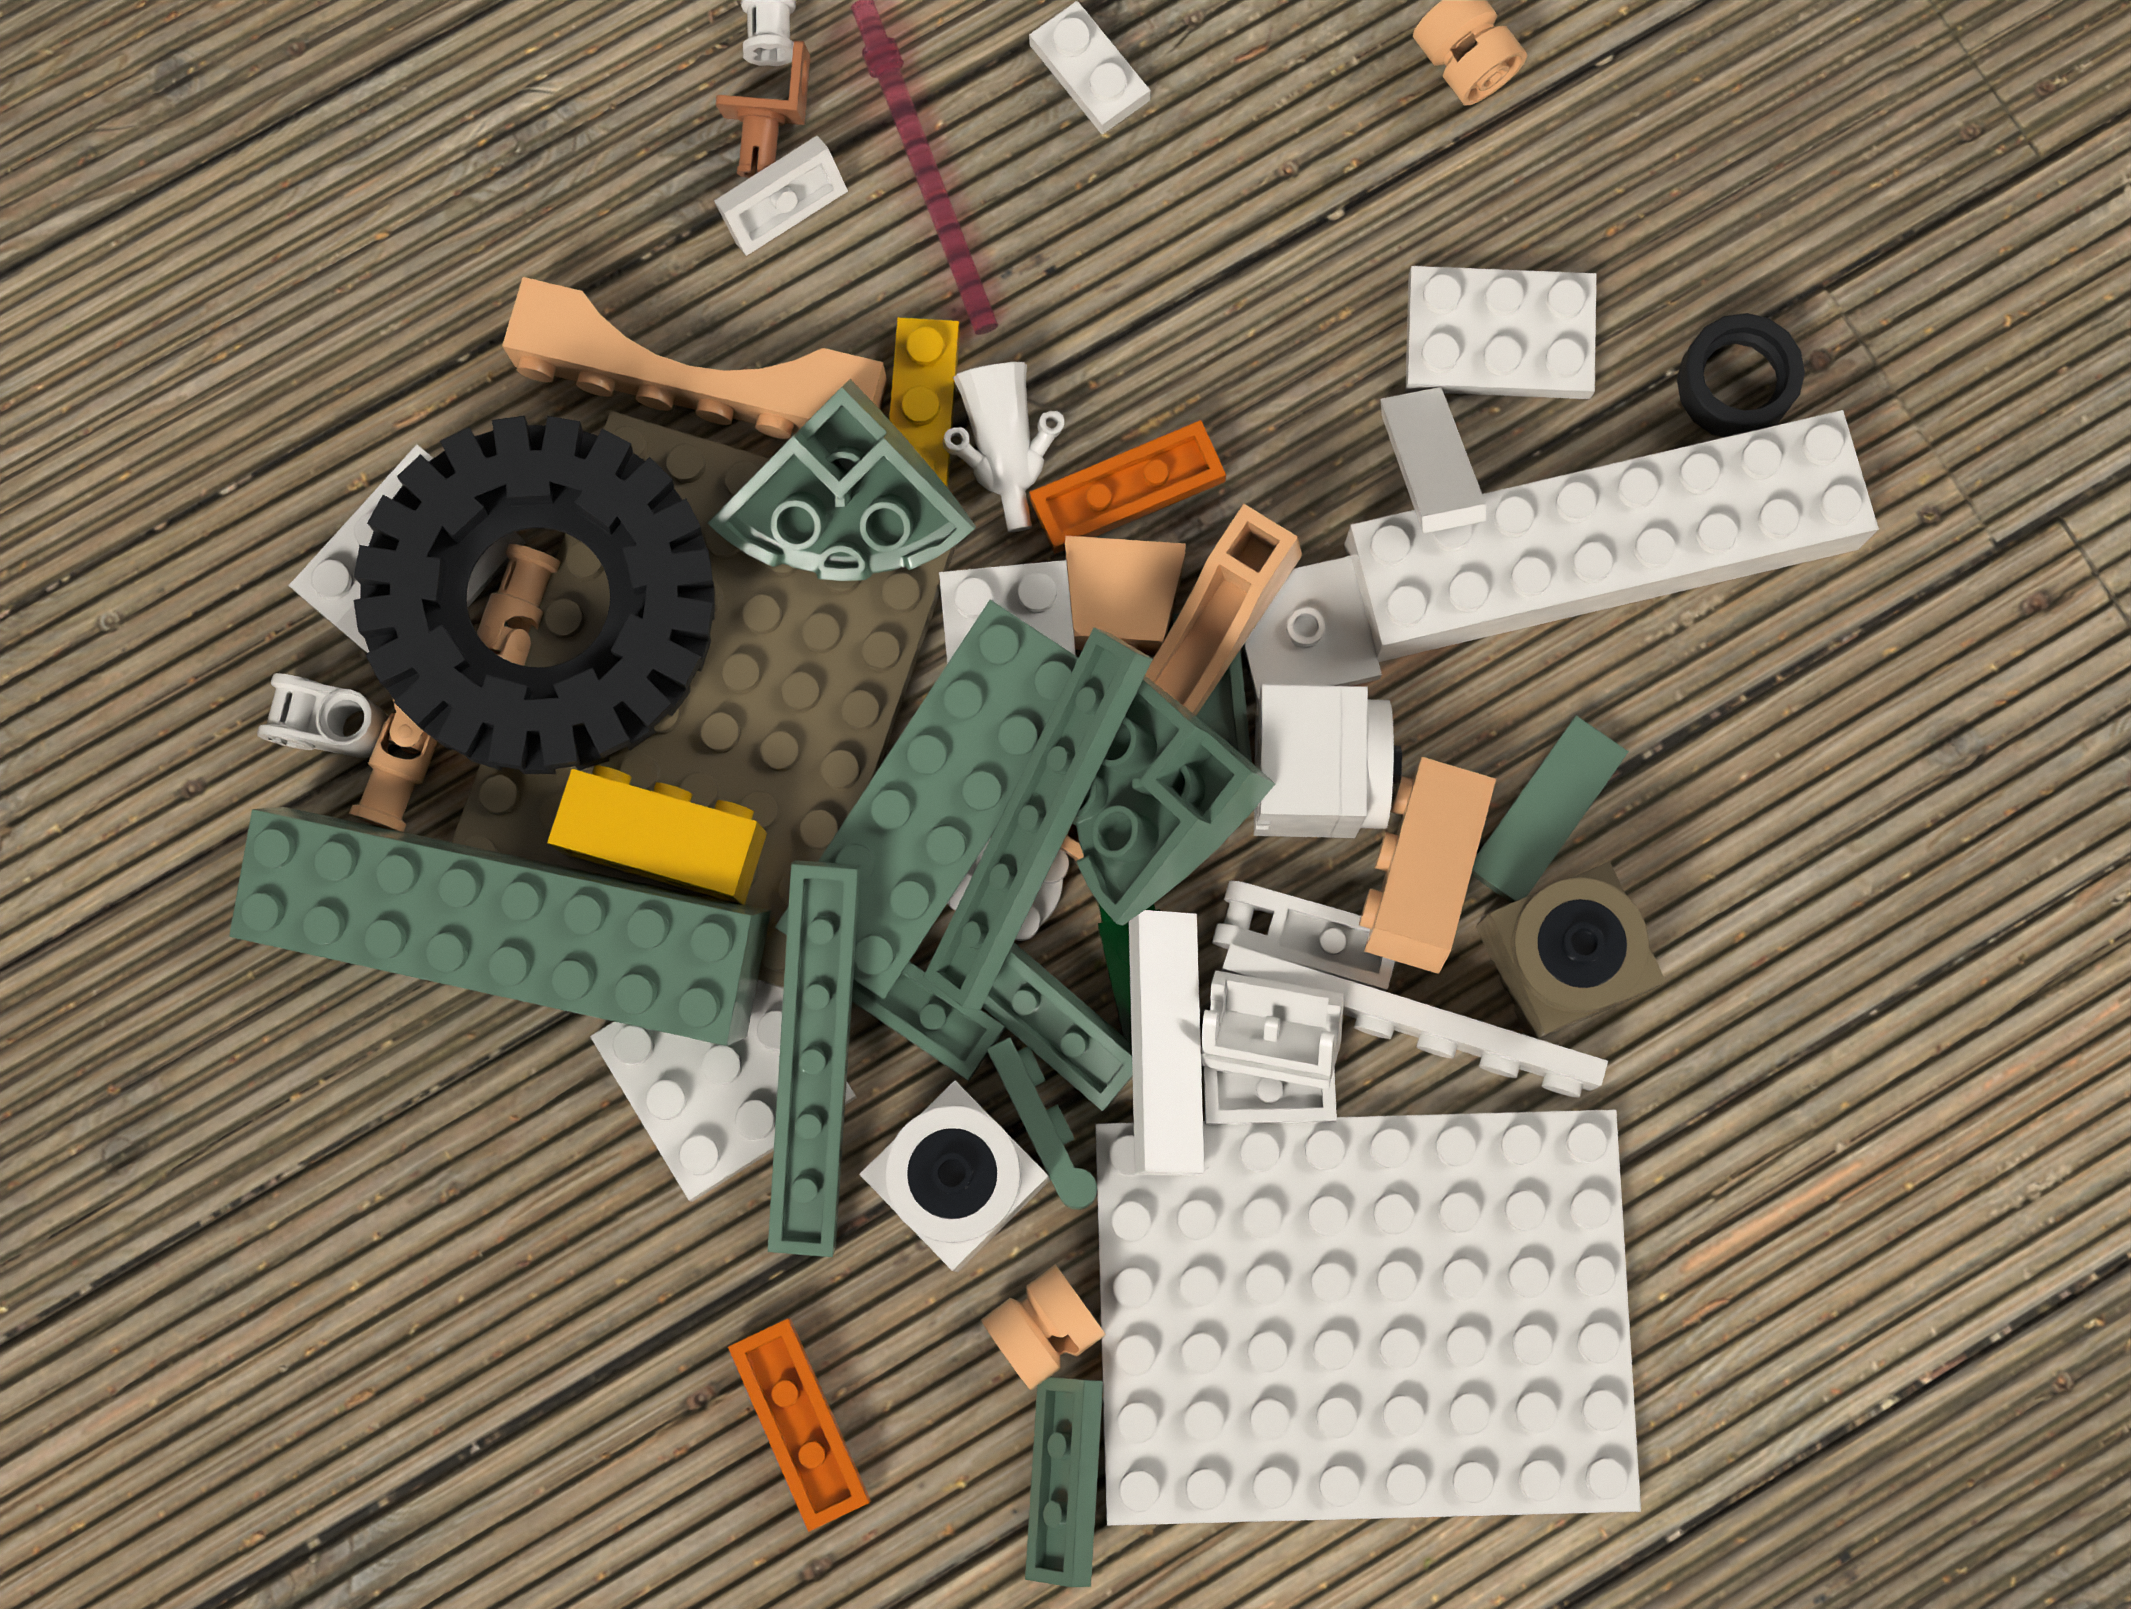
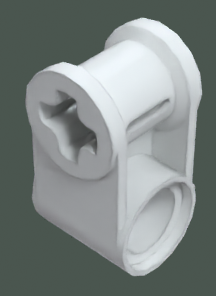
(314, 714)

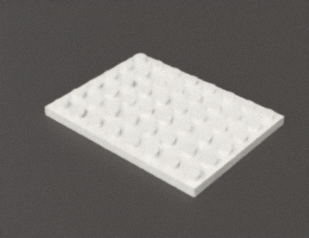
(1368, 1322)

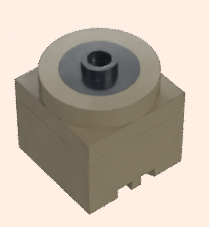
(1571, 951)

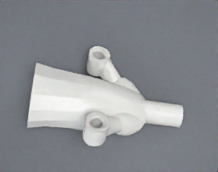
(999, 419)

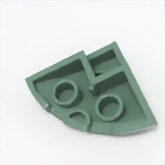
(845, 498)
(1160, 803)

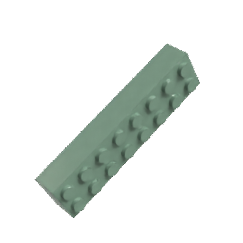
(500, 924)

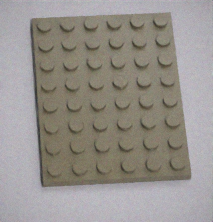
(779, 717)

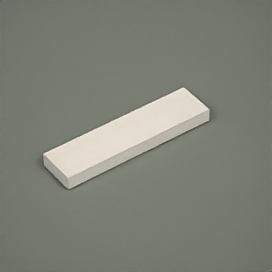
(1166, 1044)

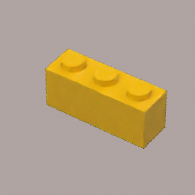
(658, 834)

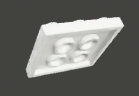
(703, 1100)

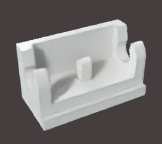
(1272, 1029)

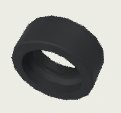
(1749, 331)

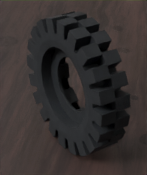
(510, 482)

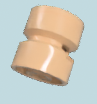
(1474, 50)
(1042, 1327)

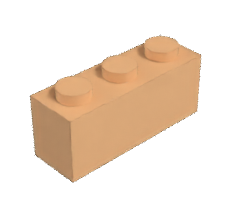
(1427, 864)

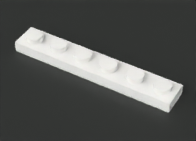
(1437, 1029)

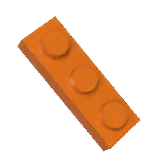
(1128, 485)
(799, 1424)

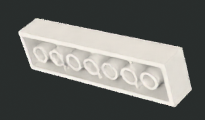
(1615, 536)

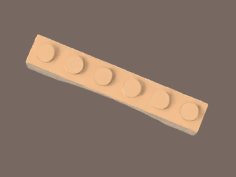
(565, 336)
(1219, 614)

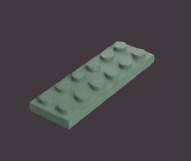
(945, 787)

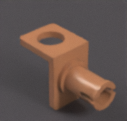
(764, 116)

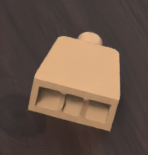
(1123, 588)

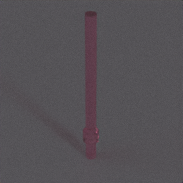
(884, 63)

